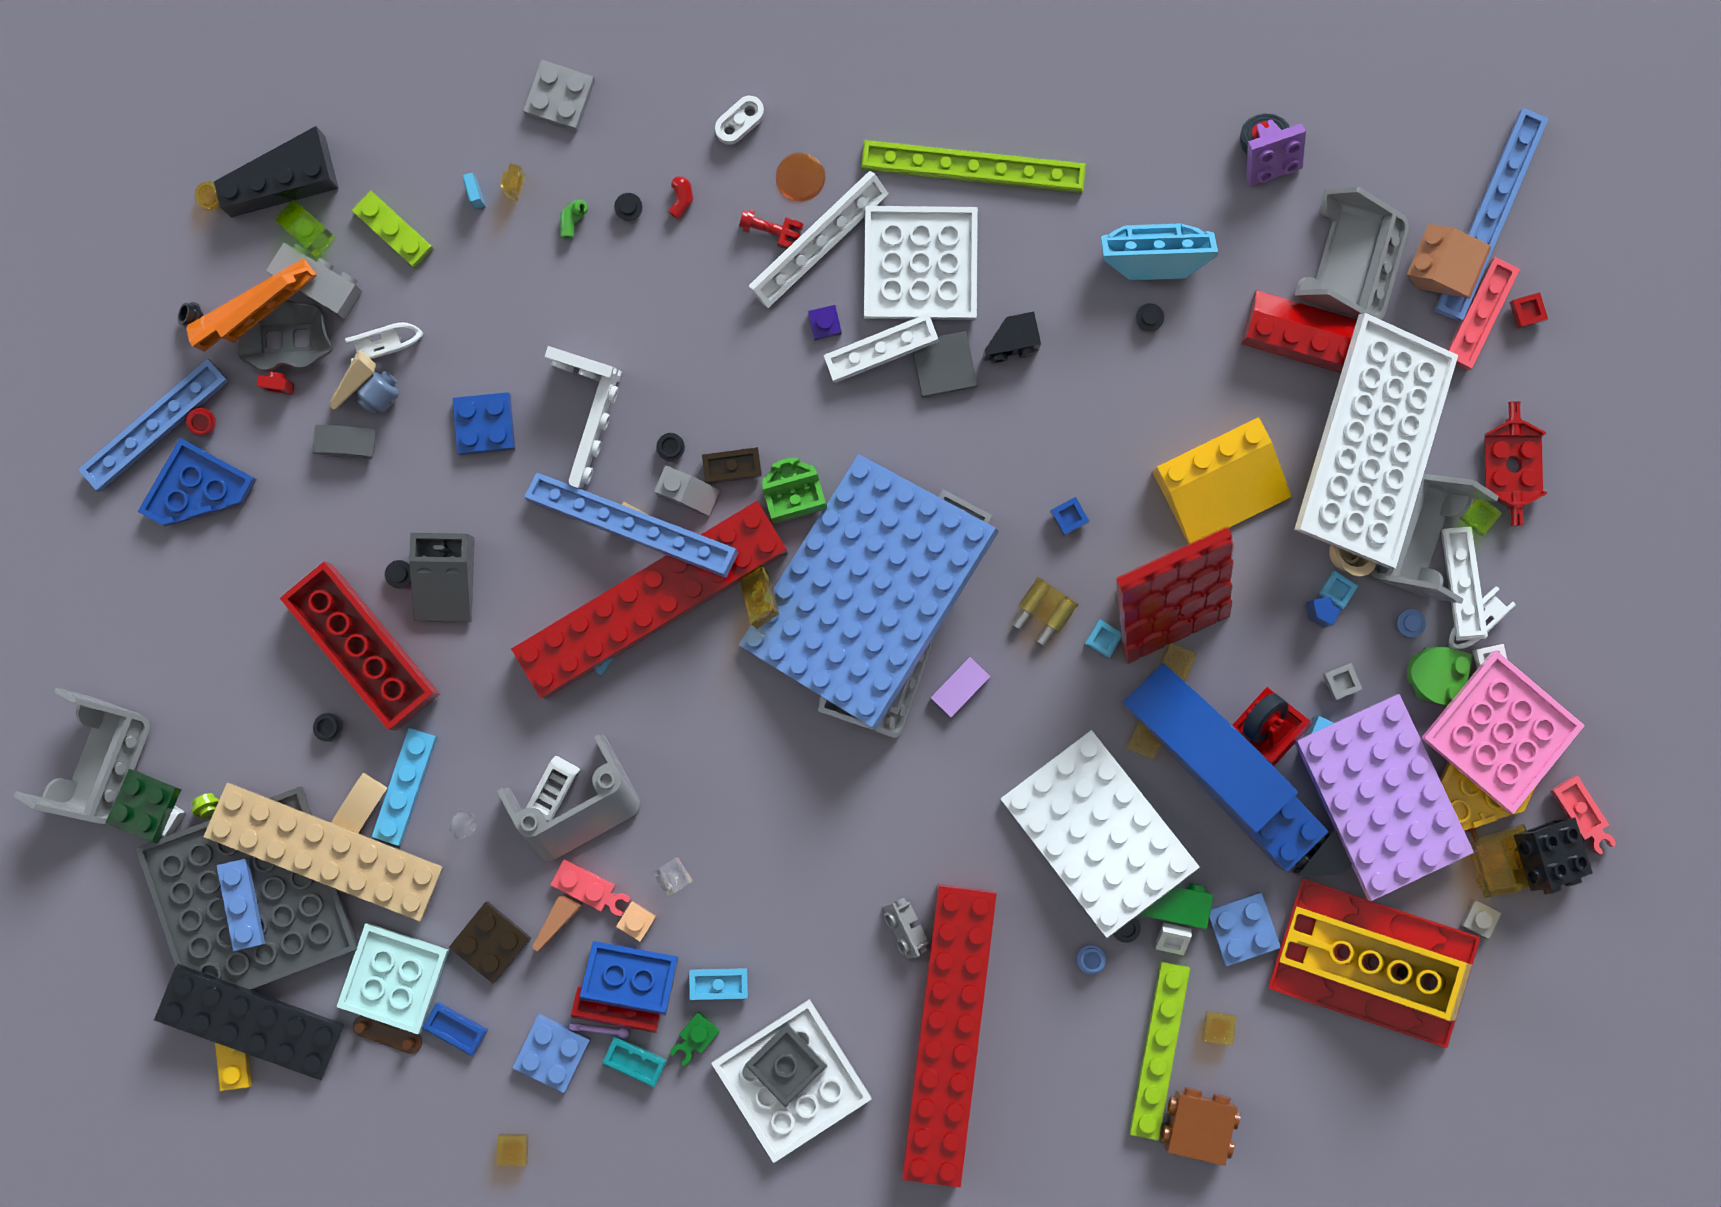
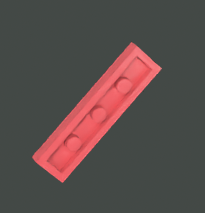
(1483, 312)

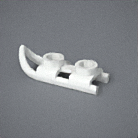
(389, 340)
(1492, 608)

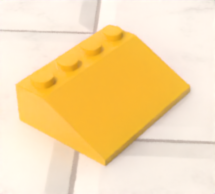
(1223, 481)

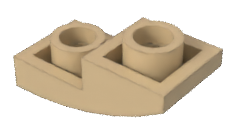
(359, 803)

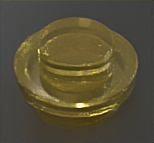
(206, 195)

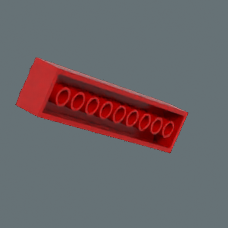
(643, 605)
(949, 1035)

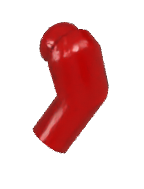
(684, 196)

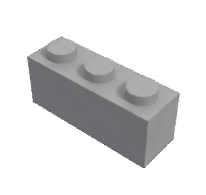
(327, 289)

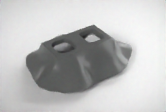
(287, 319)

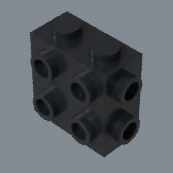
(1553, 855)

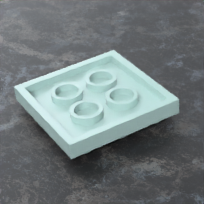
(392, 978)

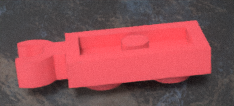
(1578, 803)
(587, 887)

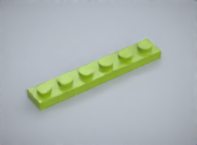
(1159, 1050)

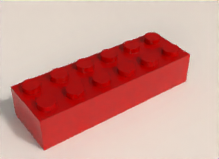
(359, 646)

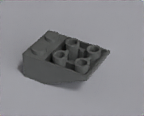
(442, 576)

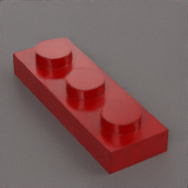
(614, 1015)

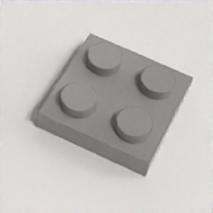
(559, 95)

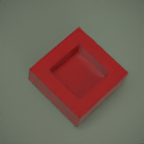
(1528, 310)
(275, 383)

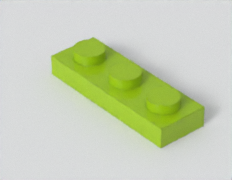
(392, 229)

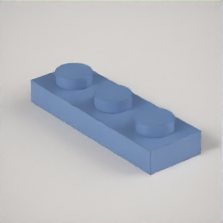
(240, 904)

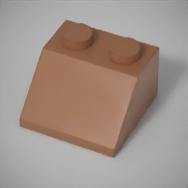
(1448, 261)

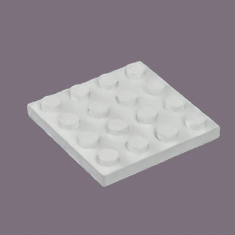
(920, 262)
(821, 1104)

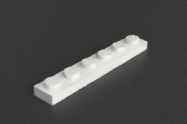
(818, 239)

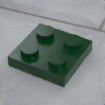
(143, 806)

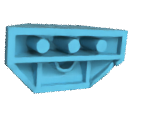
(1158, 250)

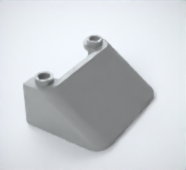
(1358, 254)

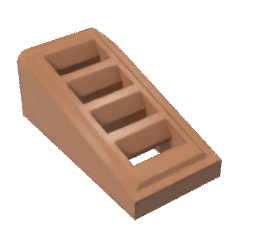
(559, 916)

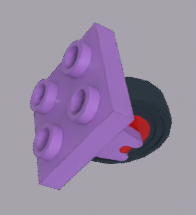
(1271, 147)

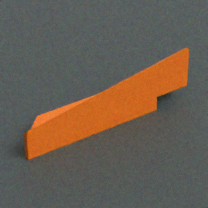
(249, 308)

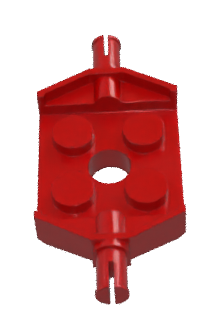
(1523, 443)

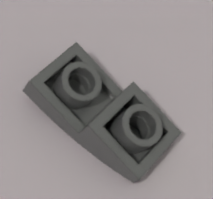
(344, 440)

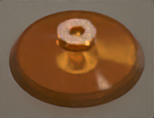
(800, 176)

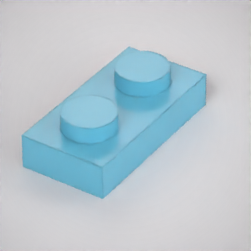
(718, 984)

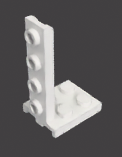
(598, 417)

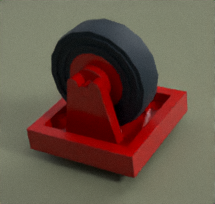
(1271, 725)

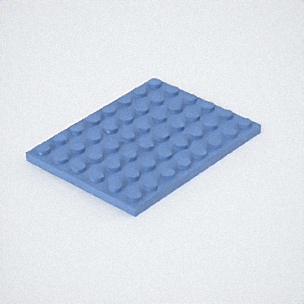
(869, 589)

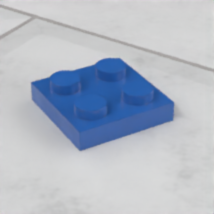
(483, 423)

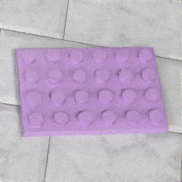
(1384, 797)

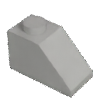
(686, 491)

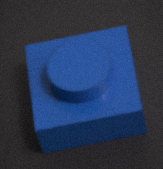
(1069, 516)

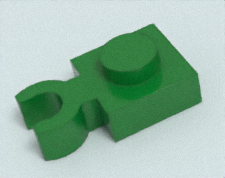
(697, 1035)

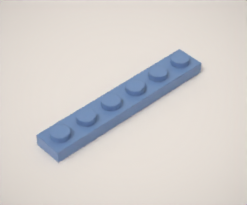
(153, 425)

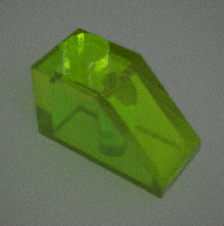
(304, 228)

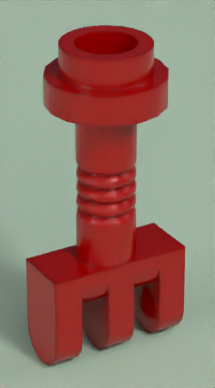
(784, 232)

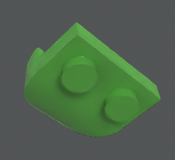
(792, 490)
(1438, 674)

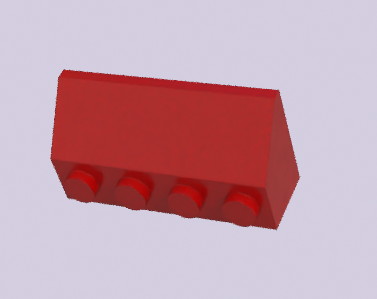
(1298, 331)

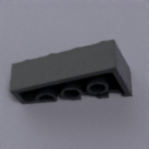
(279, 176)

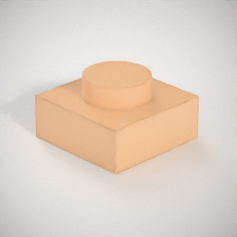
(636, 921)

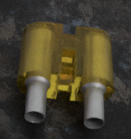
(1047, 605)

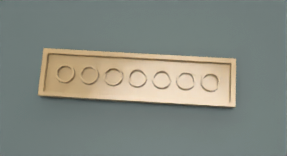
(323, 851)

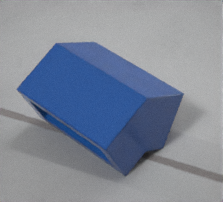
(1322, 611)

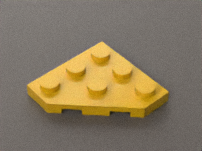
(1470, 802)

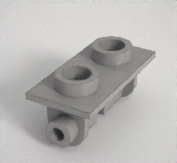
(898, 917)

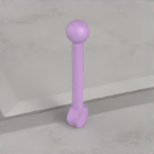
(622, 1032)

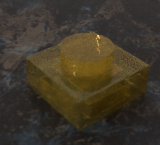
(512, 181)
(1219, 1028)
(512, 1149)

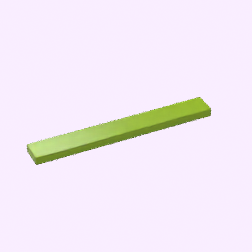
(973, 166)

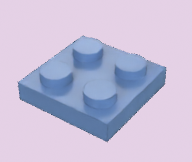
(1243, 929)
(551, 1053)

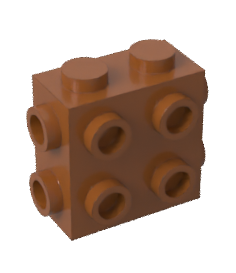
(1200, 1126)

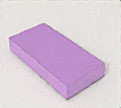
(960, 687)

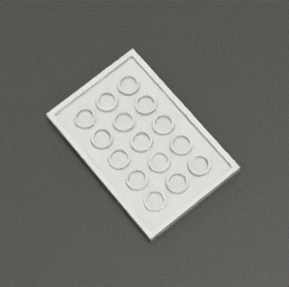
(1099, 834)

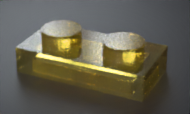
(759, 597)

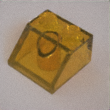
(1498, 862)

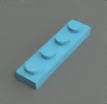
(404, 786)

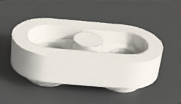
(738, 120)

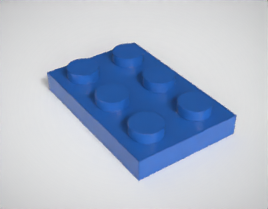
(629, 978)

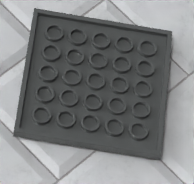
(298, 916)

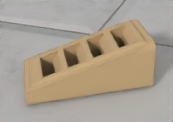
(358, 372)

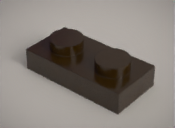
(731, 465)

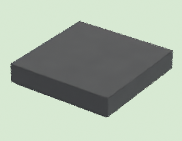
(945, 365)
(786, 1064)

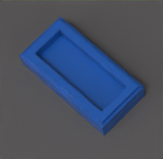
(455, 1028)

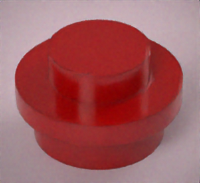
(201, 421)

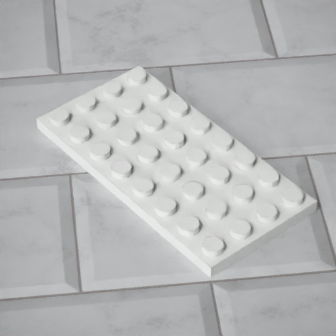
(1376, 441)

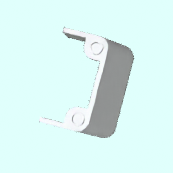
(1435, 501)
(107, 756)
(612, 806)

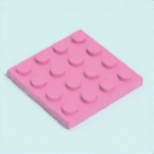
(1503, 732)

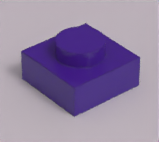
(824, 322)

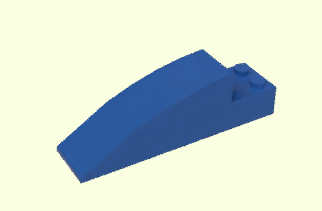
(1226, 767)

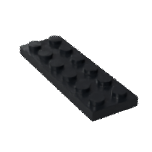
(248, 1022)

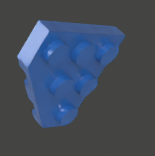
(194, 486)

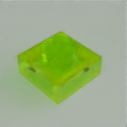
(1480, 516)

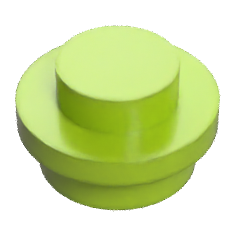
(204, 805)

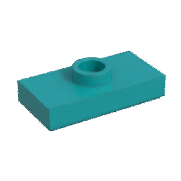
(634, 1061)

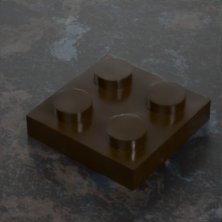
(489, 942)

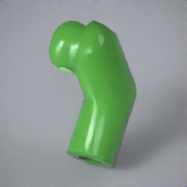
(569, 216)

